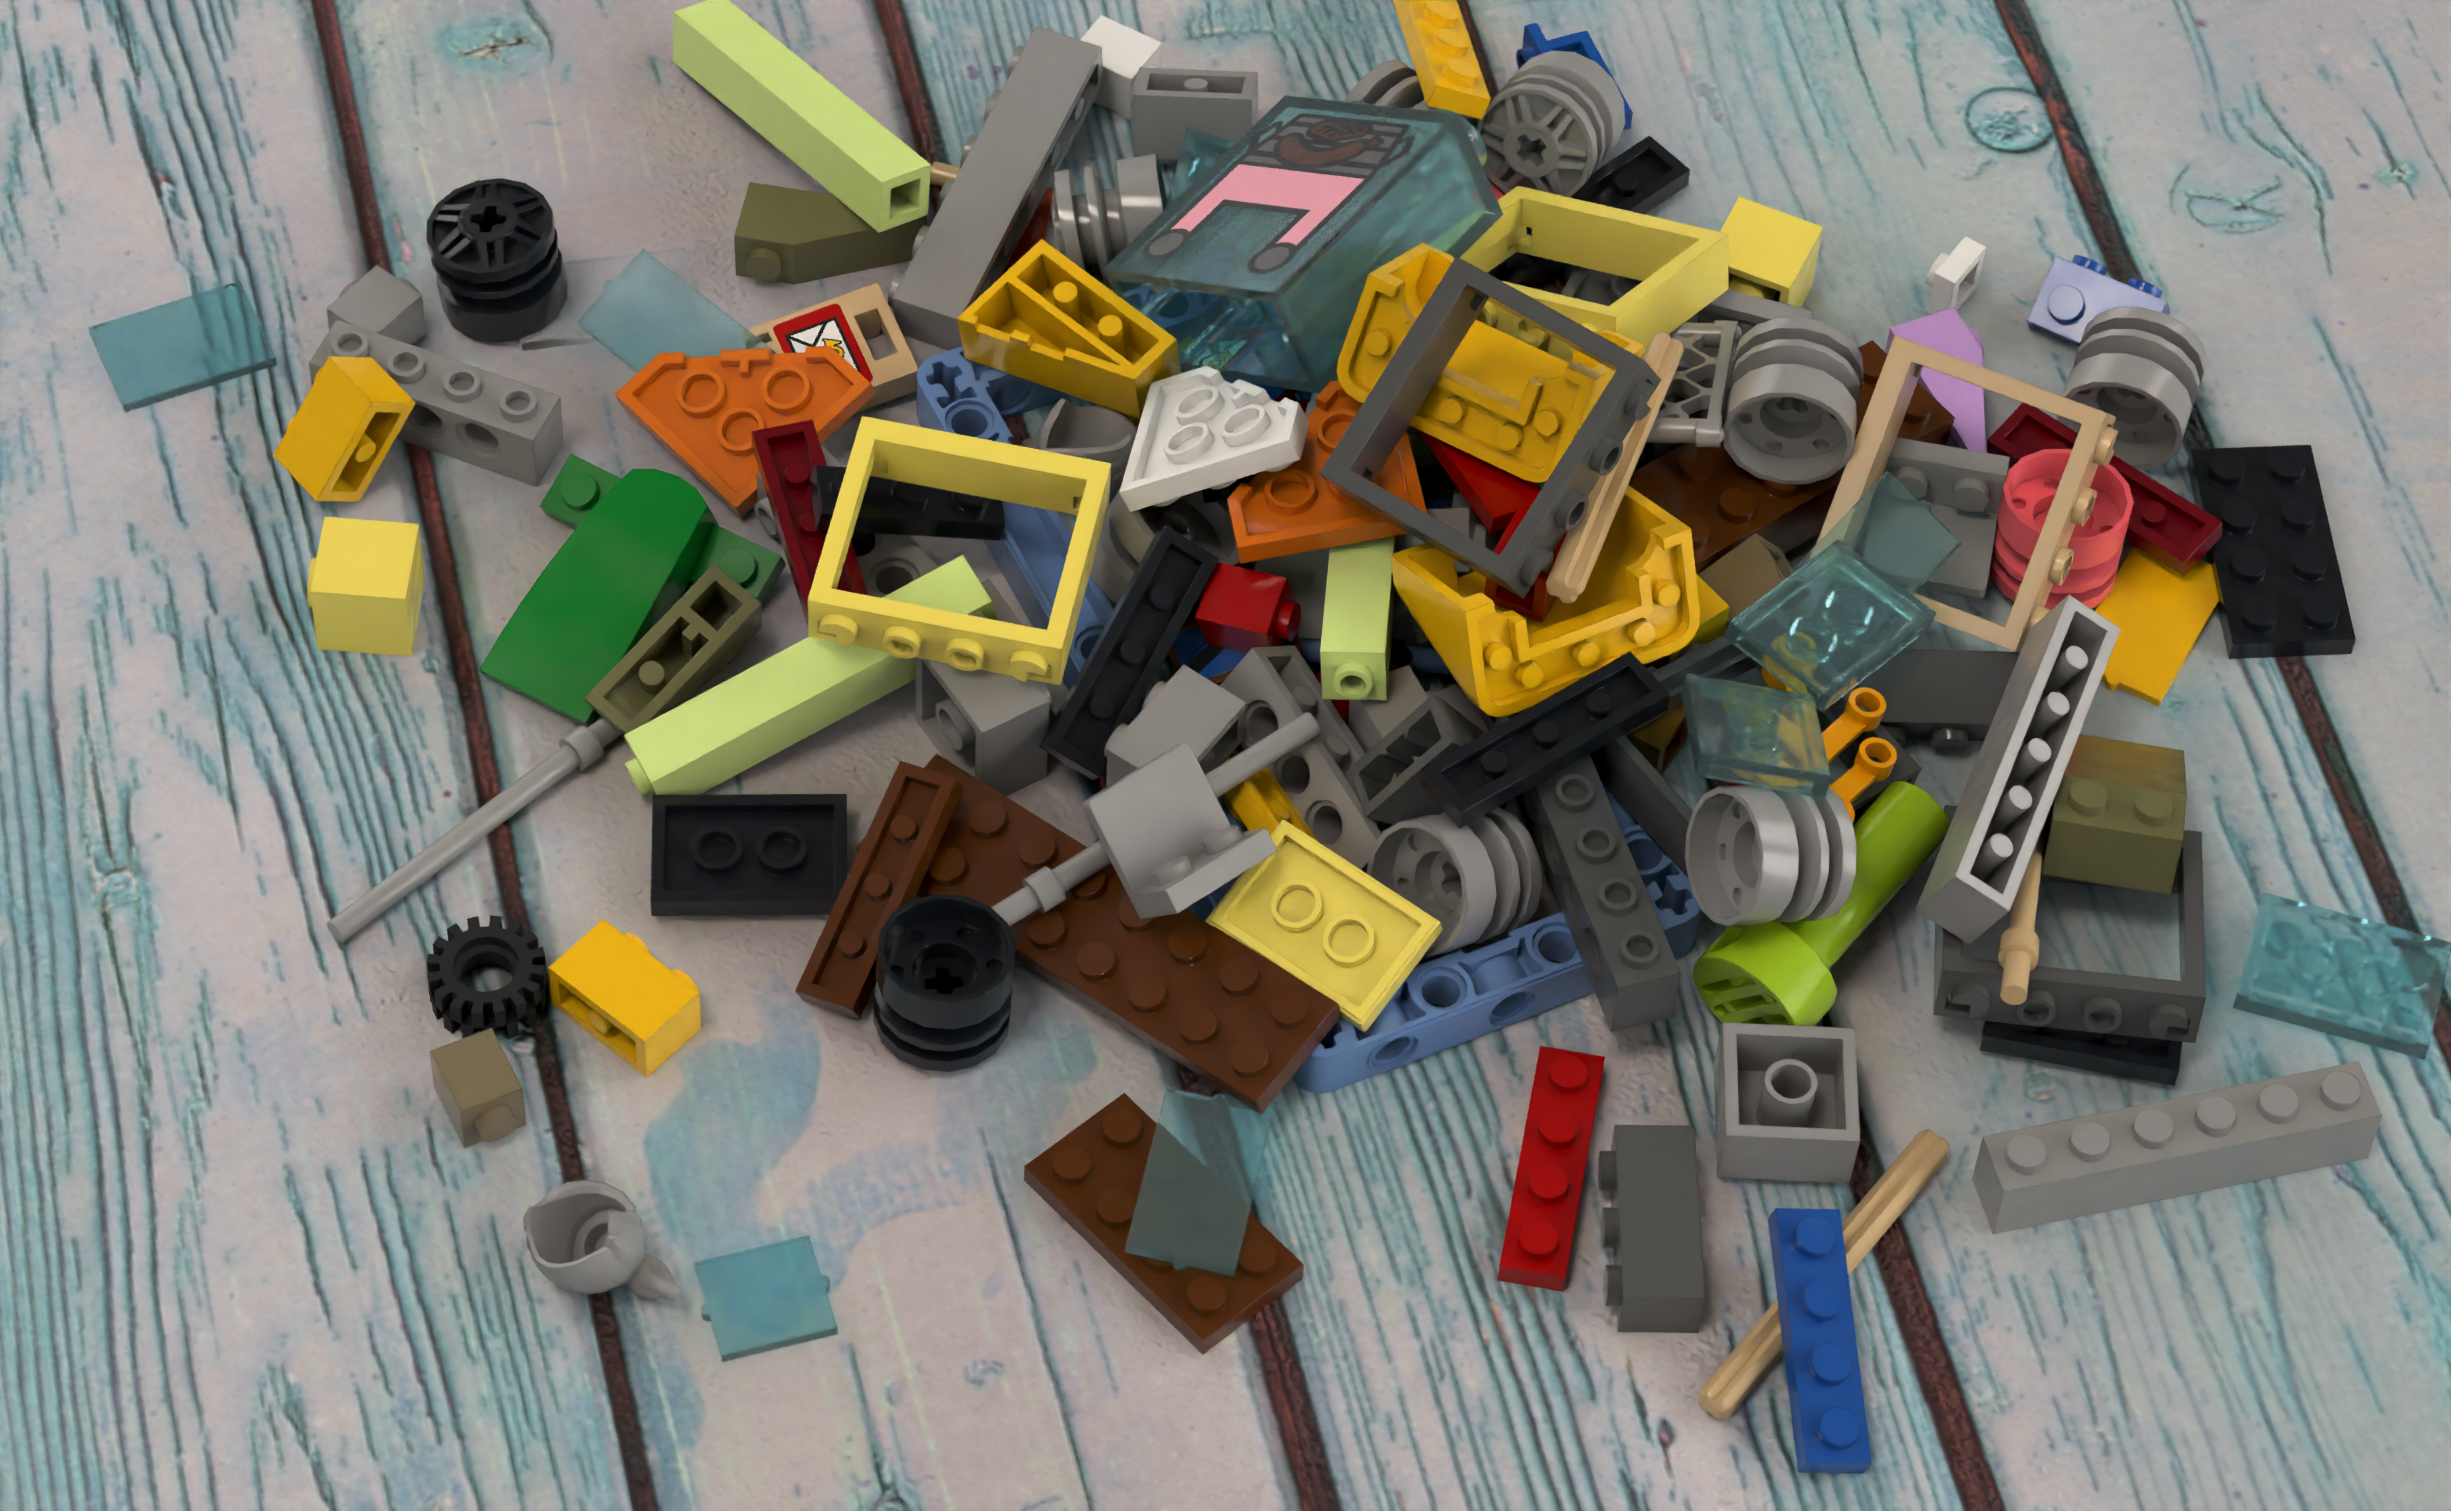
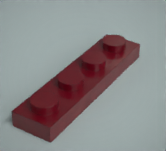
(786, 464)
(2160, 519)

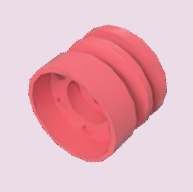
(2096, 545)

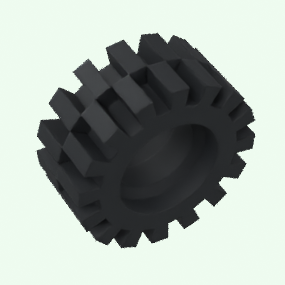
(487, 948)

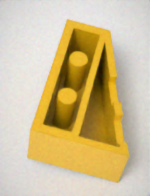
(1067, 333)

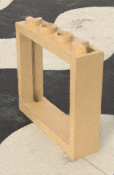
(2070, 505)

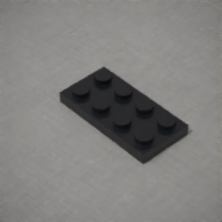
(2275, 552)

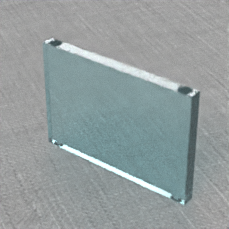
(182, 346)

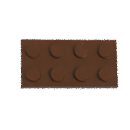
(1094, 1186)

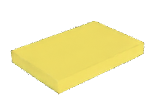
(1327, 924)

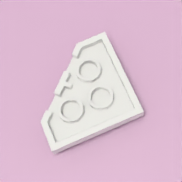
(1206, 436)

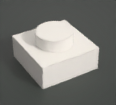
(1955, 275)

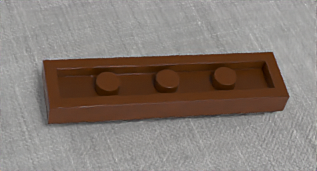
(879, 882)

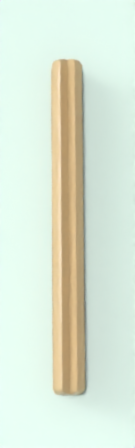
(1585, 541)
(1861, 1232)

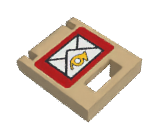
(845, 326)

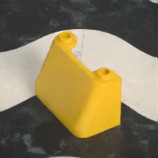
(1495, 392)
(1635, 601)

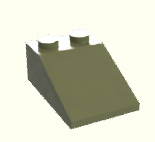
(2118, 815)

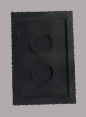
(747, 854)

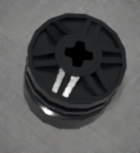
(497, 260)
(944, 982)

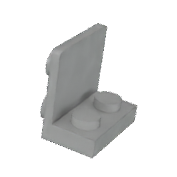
(1964, 497)
(1171, 834)

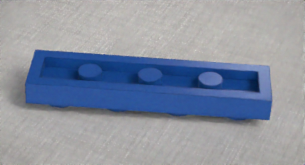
(1819, 1341)

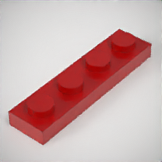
(1551, 1169)

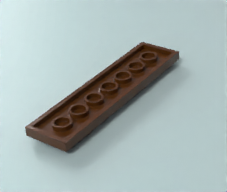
(1156, 976)

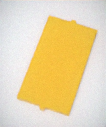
(2158, 621)

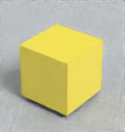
(1771, 252)
(367, 586)

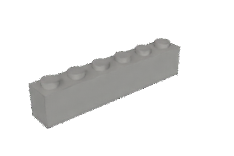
(998, 184)
(2018, 770)
(2175, 1147)

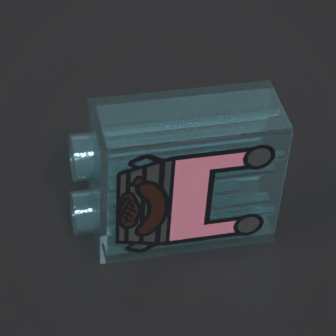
(1281, 232)

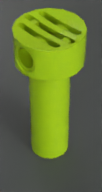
(1781, 968)

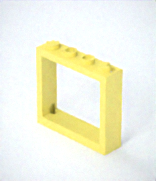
(1677, 263)
(976, 469)

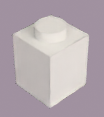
(1122, 57)

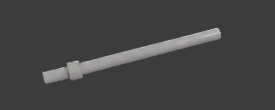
(576, 751)
(1048, 887)

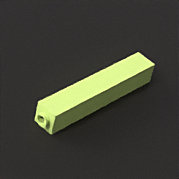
(801, 114)
(1358, 621)
(784, 698)

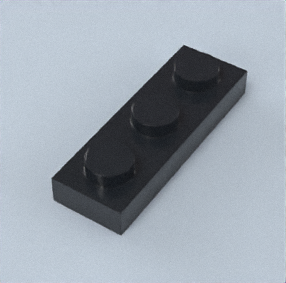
(908, 508)
(2100, 1052)

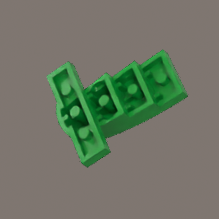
(614, 580)

